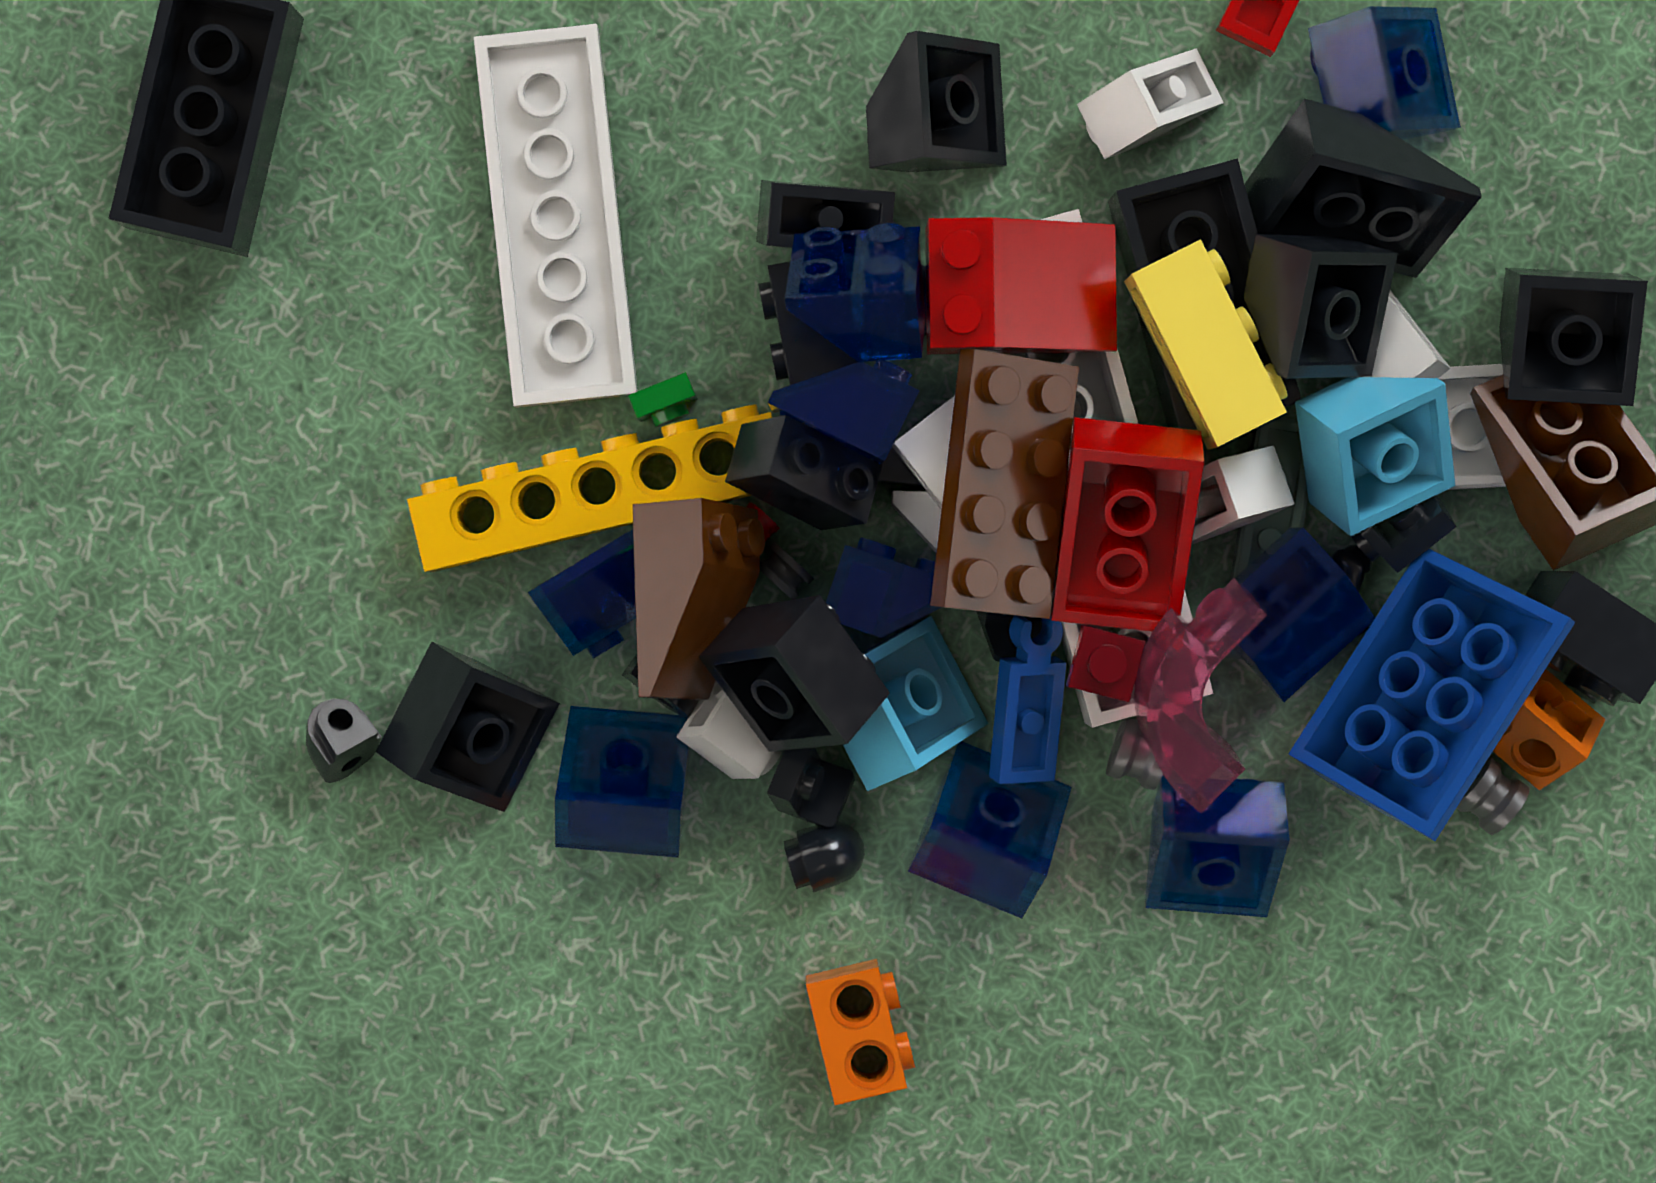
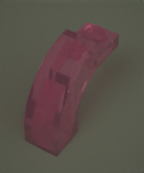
(1172, 689)

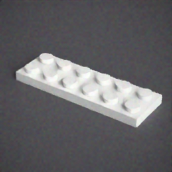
(555, 215)

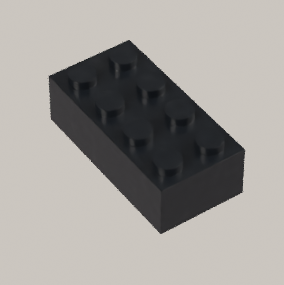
(207, 121)
(1172, 214)

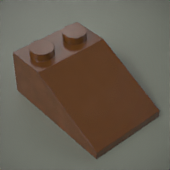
(1571, 471)
(691, 579)

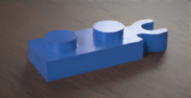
(1028, 706)

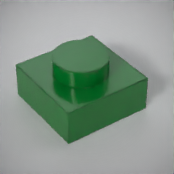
(664, 400)

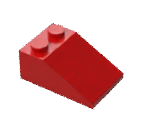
(1020, 286)
(1126, 523)

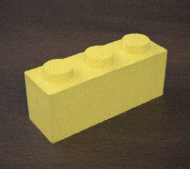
(1207, 344)

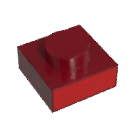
(1105, 663)

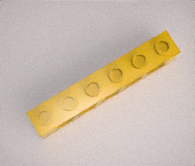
(448, 542)

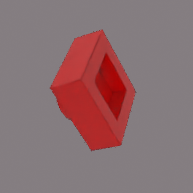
(1257, 22)

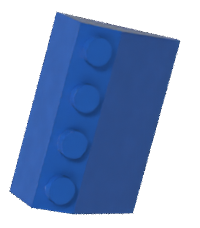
(1430, 691)

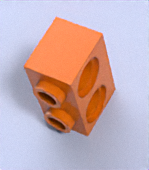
(1549, 733)
(845, 1033)

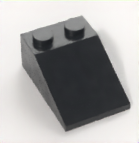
(1360, 182)

